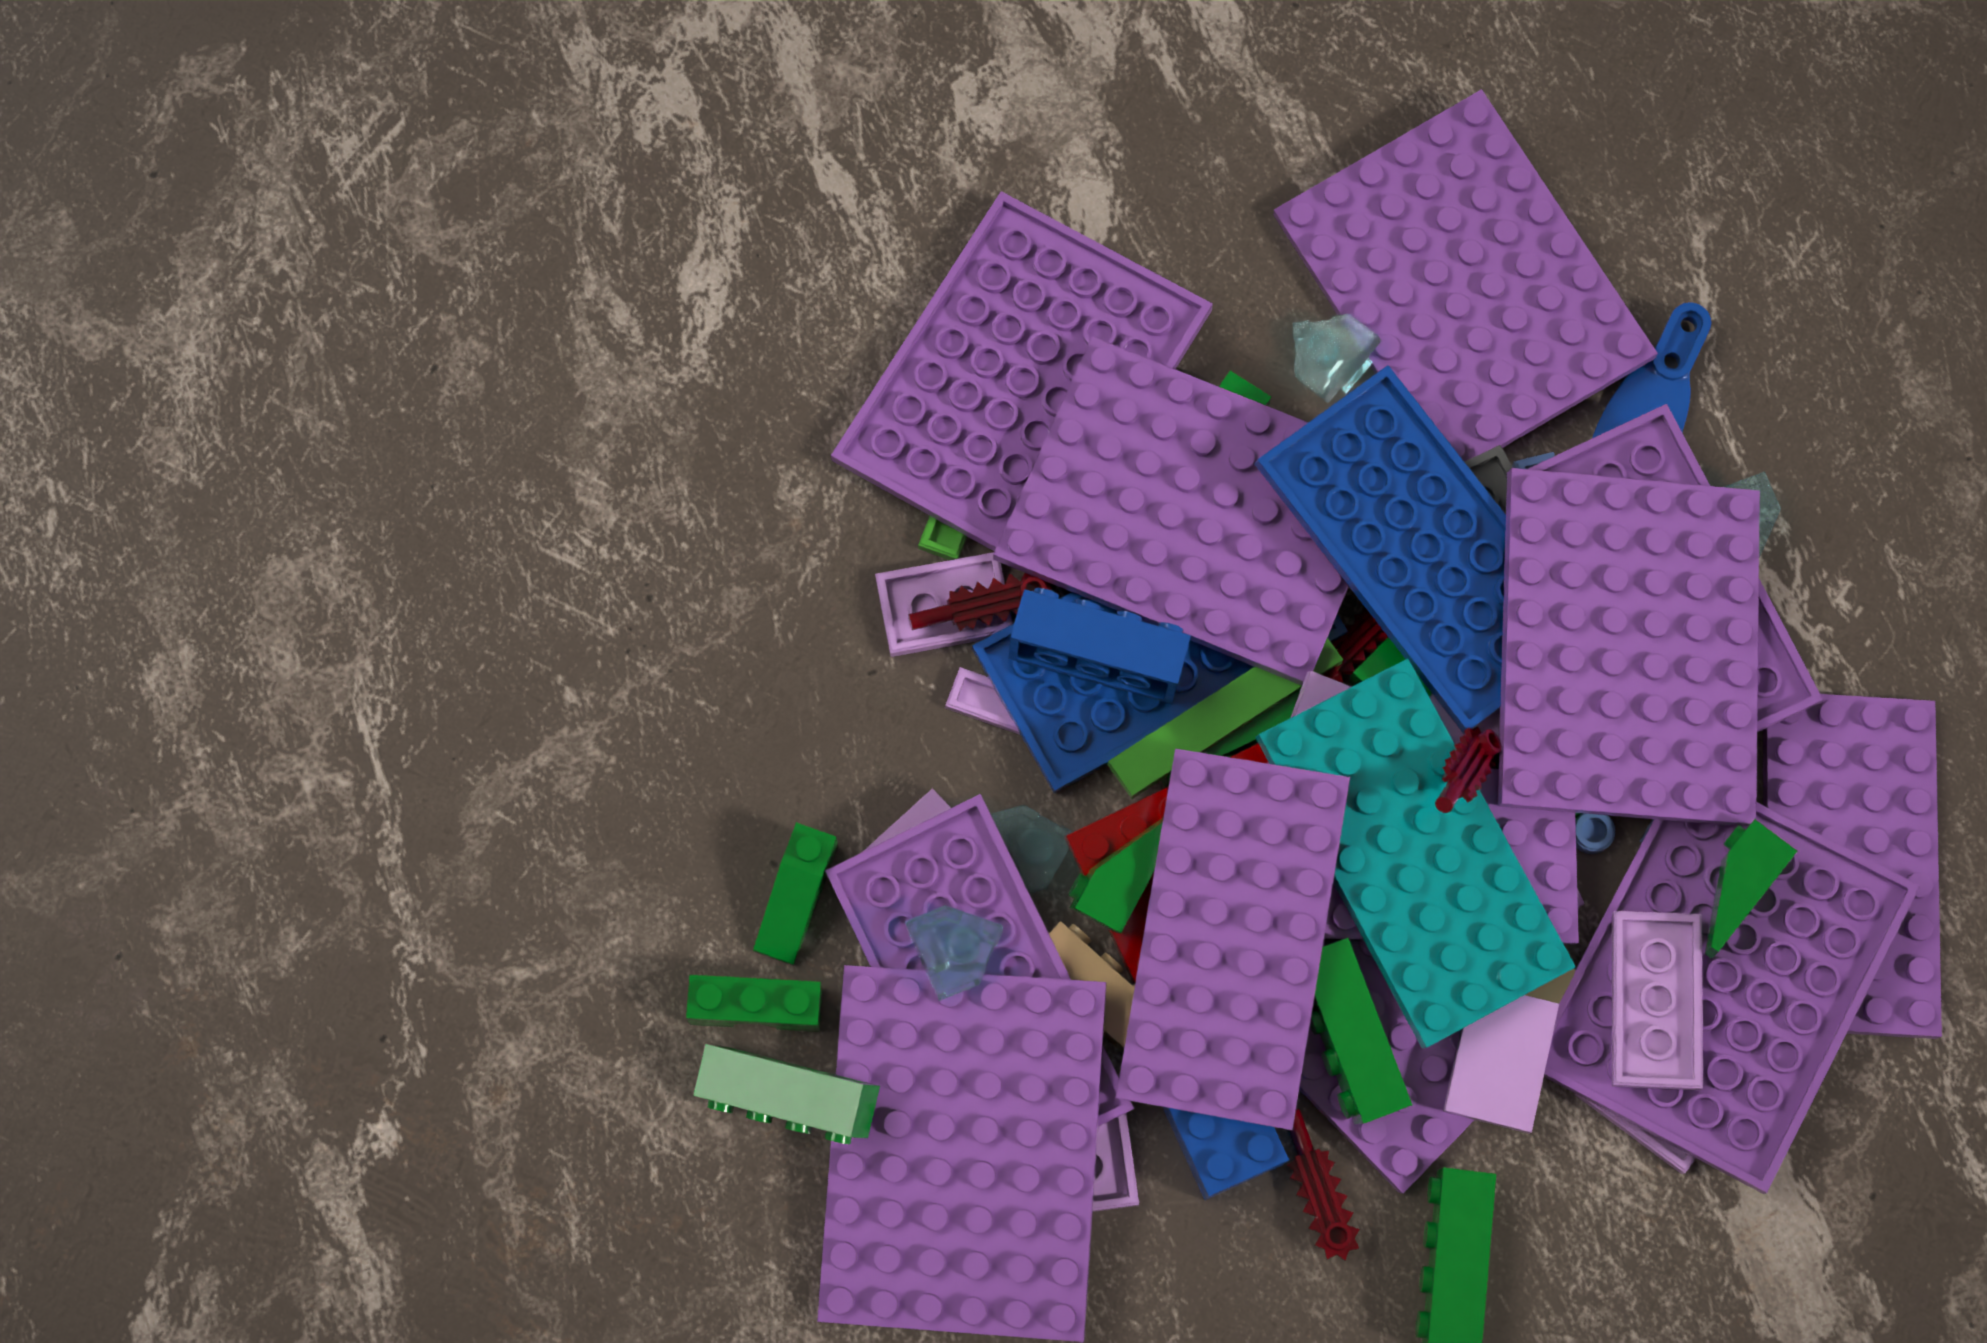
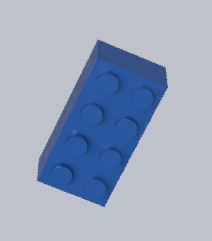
(1098, 645)
(1224, 1149)

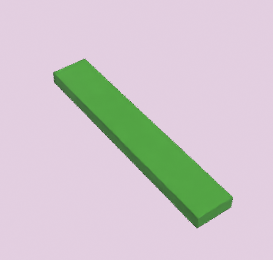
(1208, 723)

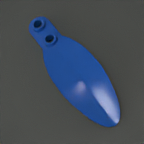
(1655, 382)

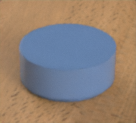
(1594, 833)

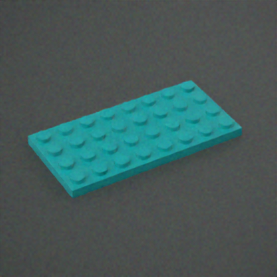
(1424, 886)

